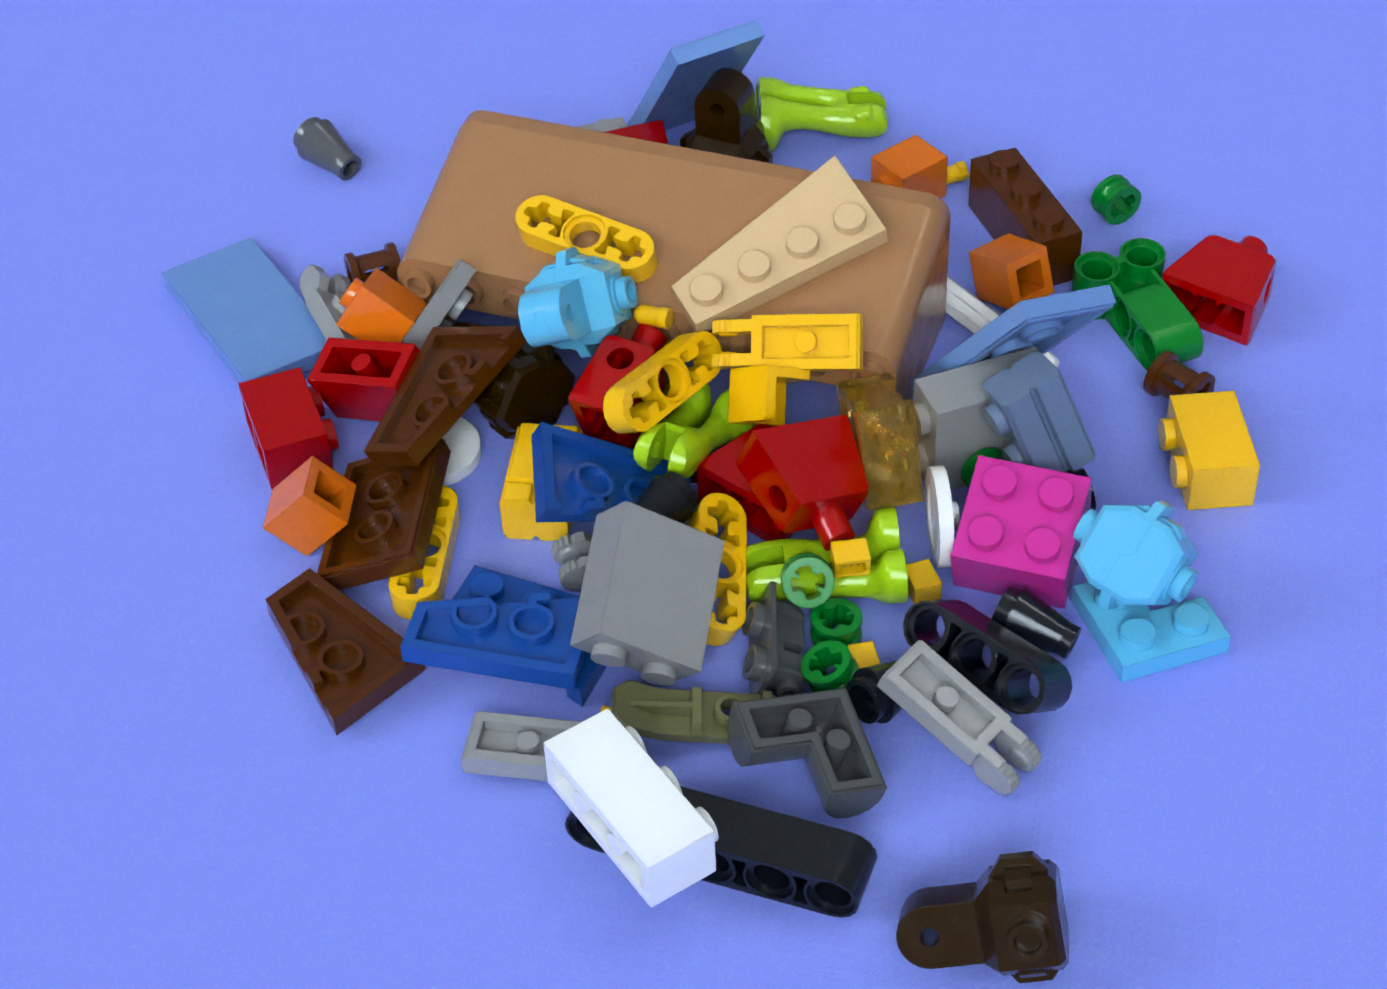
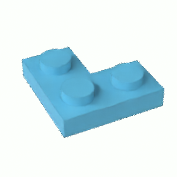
(1150, 641)

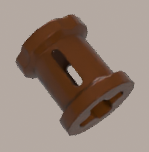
(386, 258)
(1166, 369)

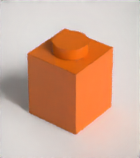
(911, 166)
(1011, 271)
(379, 309)
(309, 506)

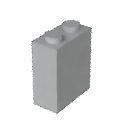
(952, 415)
(647, 594)

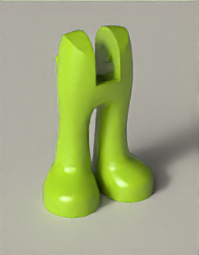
(841, 112)
(688, 433)
(887, 572)

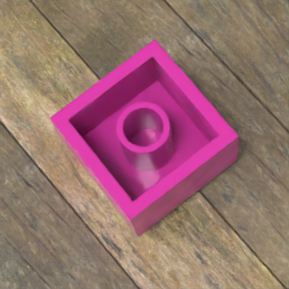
(1020, 530)

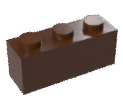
(1015, 201)

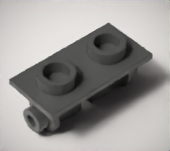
(771, 629)

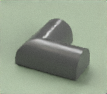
(821, 730)

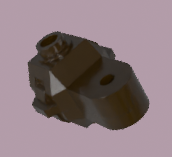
(727, 119)
(526, 390)
(1005, 920)

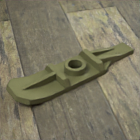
(676, 713)

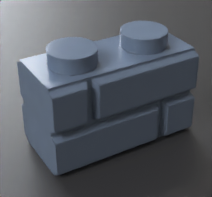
(1037, 416)

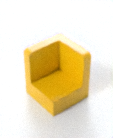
(759, 393)

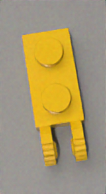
(796, 341)

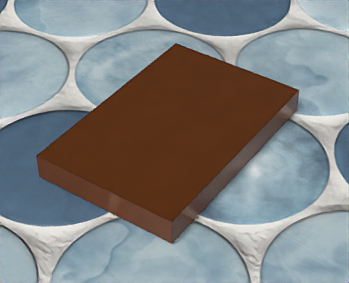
(387, 521)

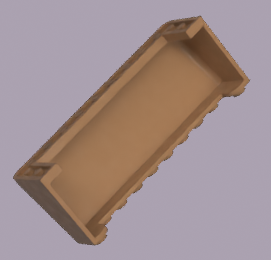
(689, 208)

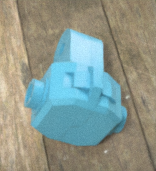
(576, 303)
(1135, 555)

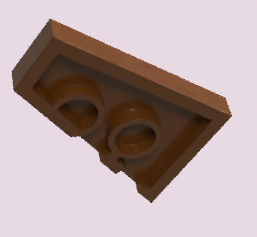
(439, 388)
(339, 648)

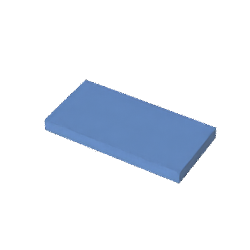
(688, 70)
(247, 311)
(1028, 324)

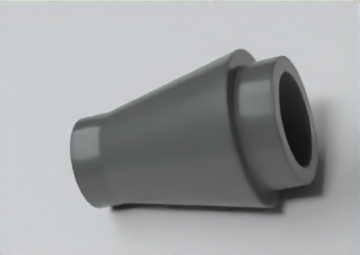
(325, 147)

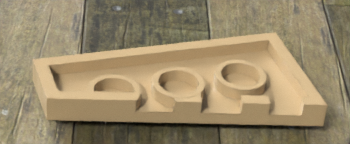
(789, 244)

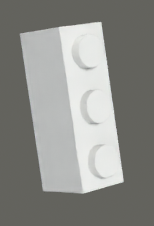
(631, 806)

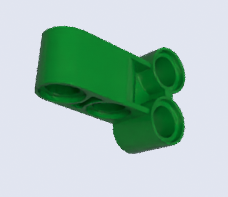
(1146, 309)

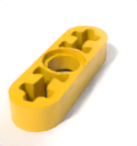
(574, 220)
(644, 383)
(435, 567)
(732, 590)

